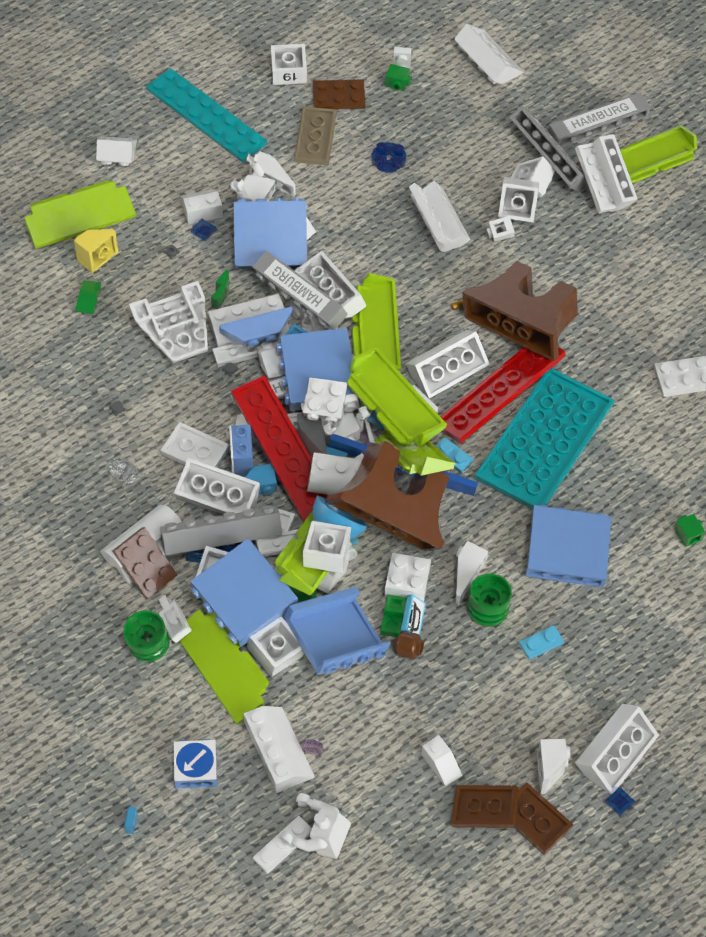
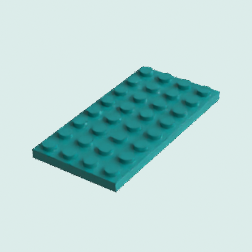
(544, 439)

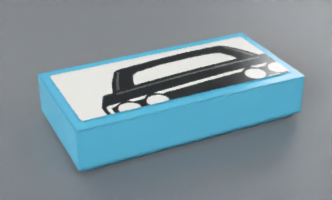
(413, 615)

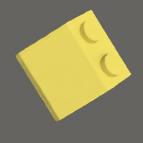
(95, 248)

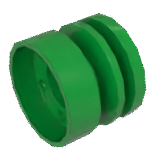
(489, 599)
(143, 626)

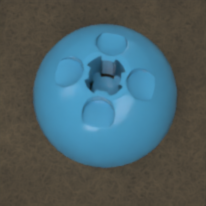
(329, 514)

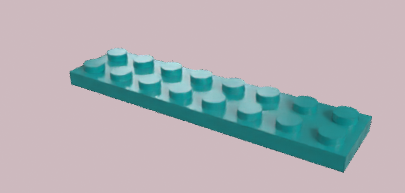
(206, 115)

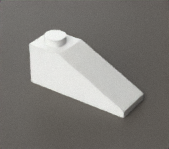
(274, 171)
(470, 562)

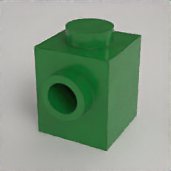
(398, 77)
(689, 529)

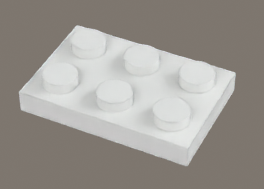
(681, 376)
(191, 443)

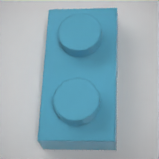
(461, 459)
(541, 642)

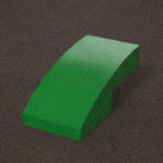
(222, 288)
(88, 297)
(393, 616)

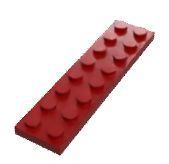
(496, 392)
(278, 441)

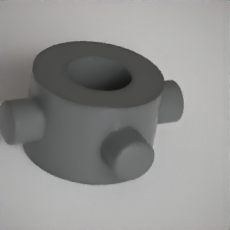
(171, 251)
(230, 369)
(117, 408)

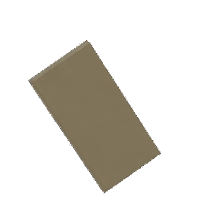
(315, 136)

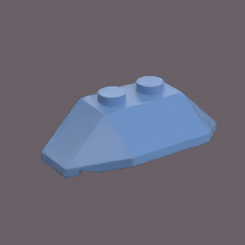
(257, 328)

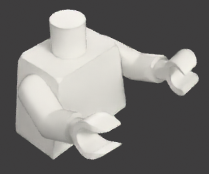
(254, 185)
(349, 426)
(327, 832)

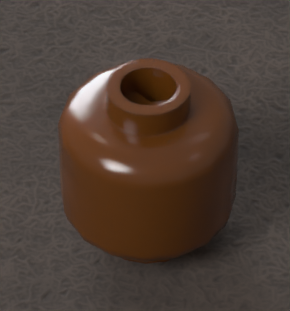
(408, 645)

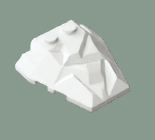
(175, 322)

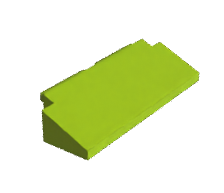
(659, 152)
(73, 214)
(378, 320)
(393, 399)
(418, 460)
(291, 563)
(227, 670)

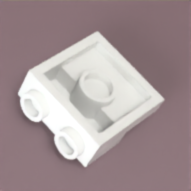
(325, 400)

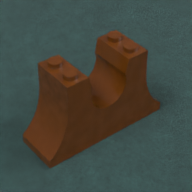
(513, 313)
(378, 501)

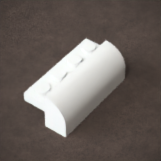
(606, 174)
(439, 216)
(331, 473)
(152, 522)

